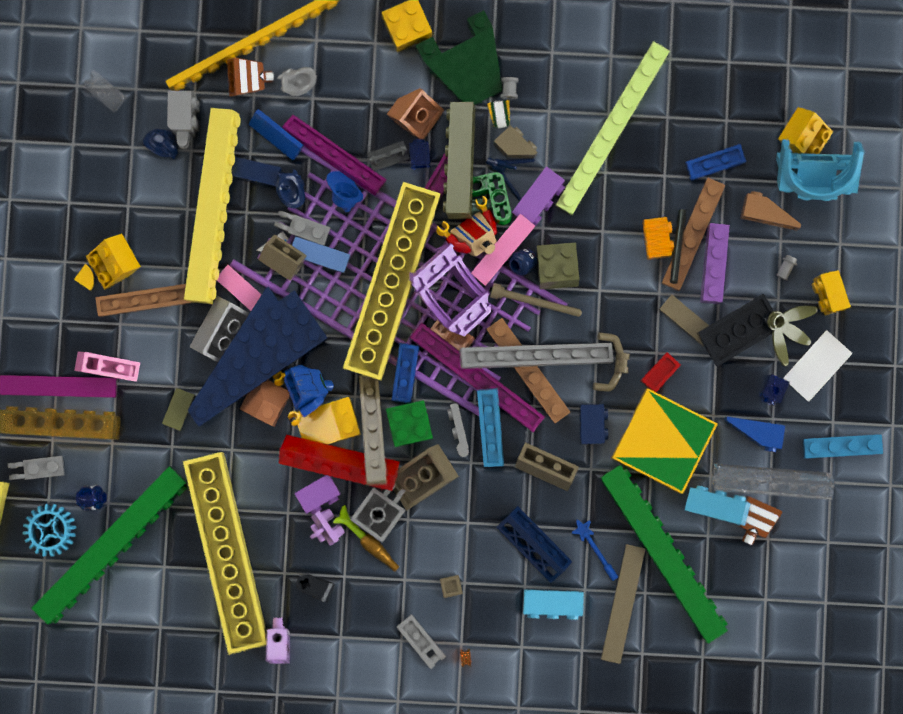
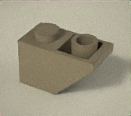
(513, 145)

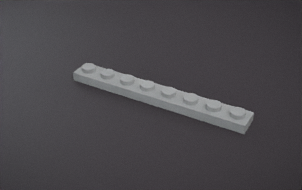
(536, 355)

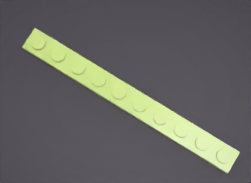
(612, 128)

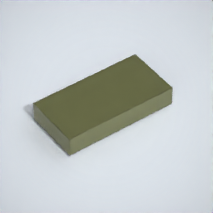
(178, 409)

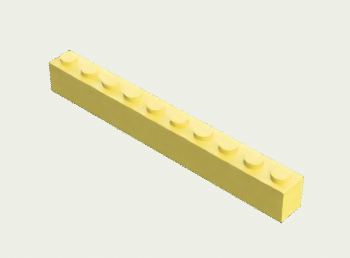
(211, 206)

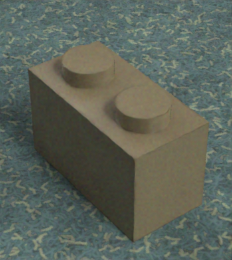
(282, 257)

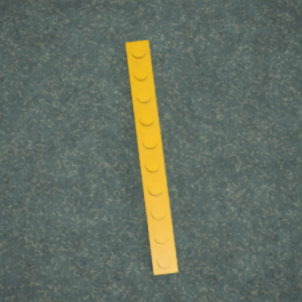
(247, 44)

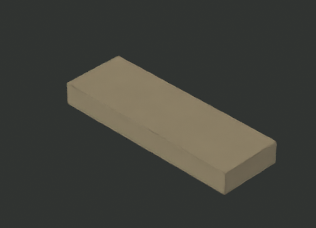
(683, 317)

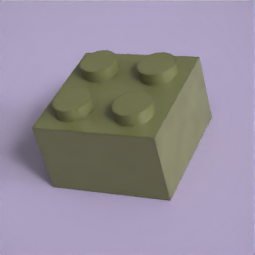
(557, 266)

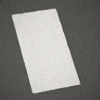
(817, 365)

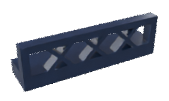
(536, 542)

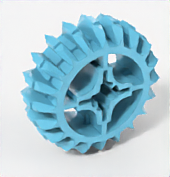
(40, 545)

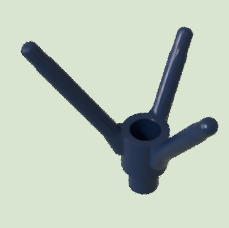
(501, 165)

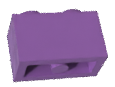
(317, 494)

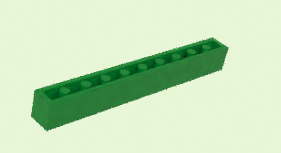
(110, 545)
(664, 554)

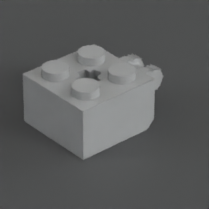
(182, 116)
(379, 501)

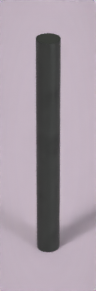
(677, 246)

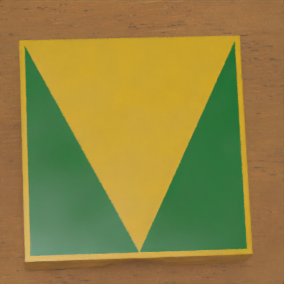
(664, 441)

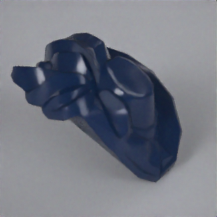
(161, 143)
(290, 189)

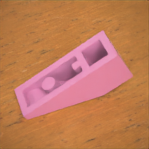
(107, 366)

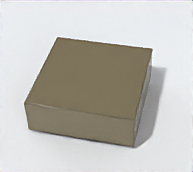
(451, 586)

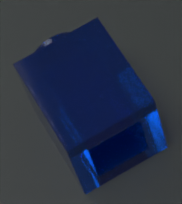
(419, 154)

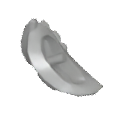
(297, 81)

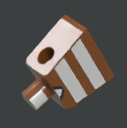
(246, 76)
(759, 521)

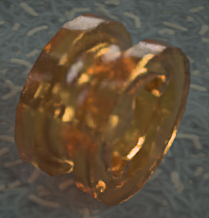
(465, 657)

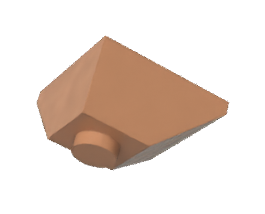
(416, 113)
(266, 402)

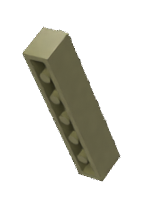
(460, 160)

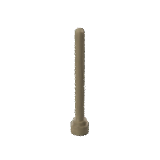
(499, 292)

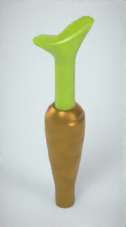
(367, 541)

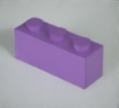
(539, 196)

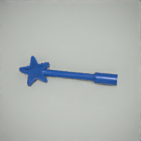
(584, 531)

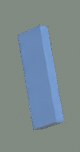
(322, 255)

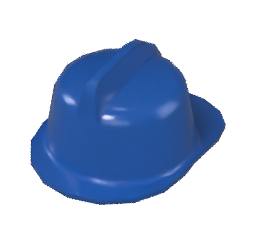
(344, 190)

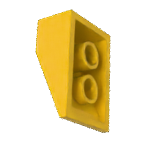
(330, 423)

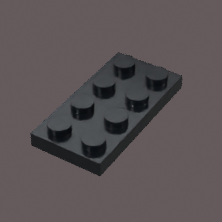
(737, 330)

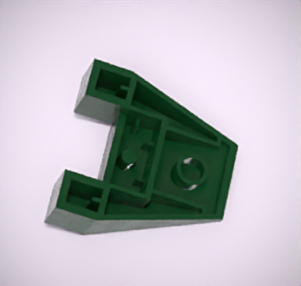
(469, 68)

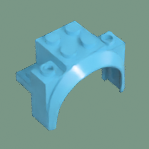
(816, 173)

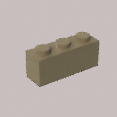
(546, 466)

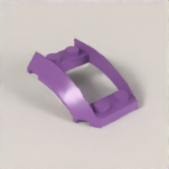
(433, 270)

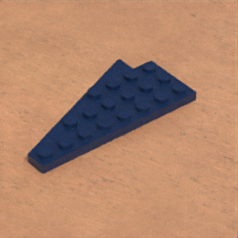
(266, 343)

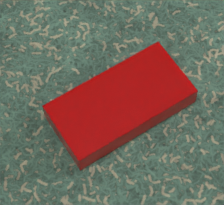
(660, 372)

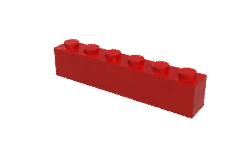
(332, 461)

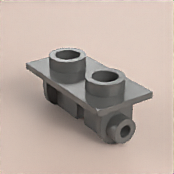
(388, 156)

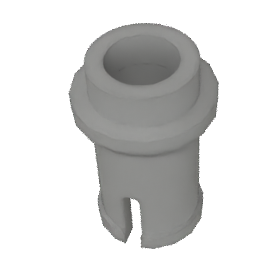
(786, 267)

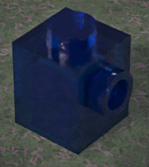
(774, 390)

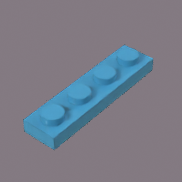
(490, 427)
(842, 446)

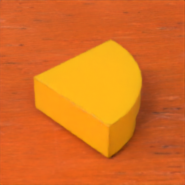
(86, 277)

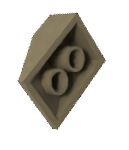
(424, 476)

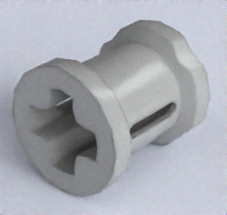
(509, 88)

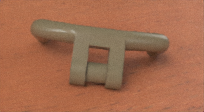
(620, 363)

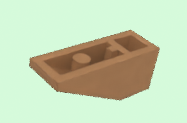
(763, 210)

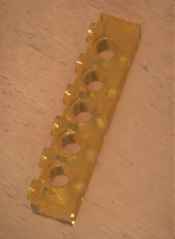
(9, 424)

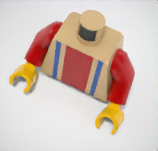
(473, 234)

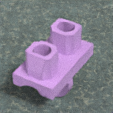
(323, 530)

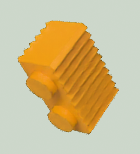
(657, 238)

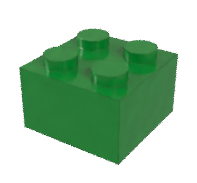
(409, 423)

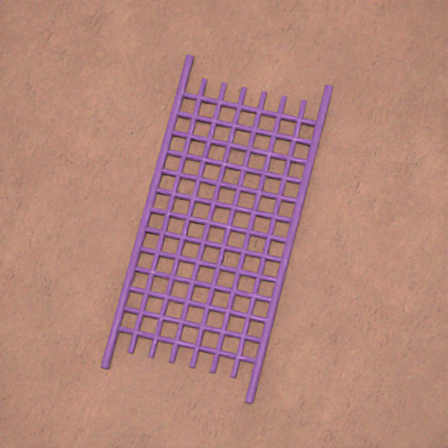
(347, 331)

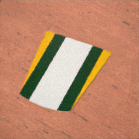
(500, 113)

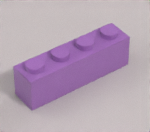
(714, 263)

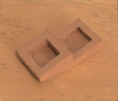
(452, 338)

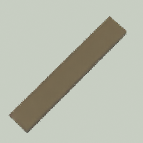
(372, 430)
(623, 604)

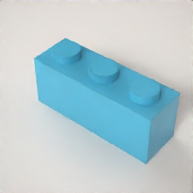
(718, 505)
(553, 603)

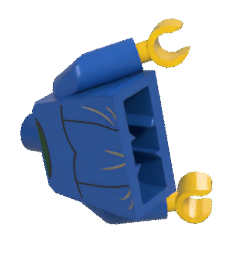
(305, 388)

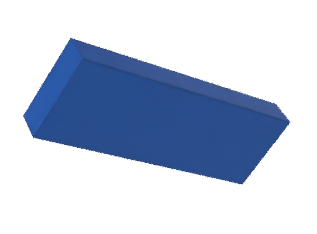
(275, 134)
(715, 162)
(405, 373)

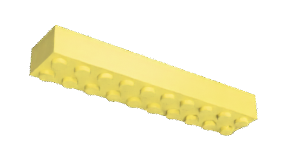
(391, 282)
(226, 552)

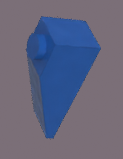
(761, 433)

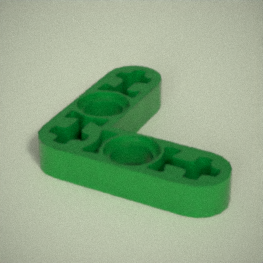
(489, 188)

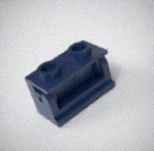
(592, 424)

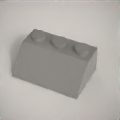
(218, 328)

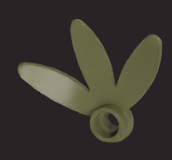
(780, 325)

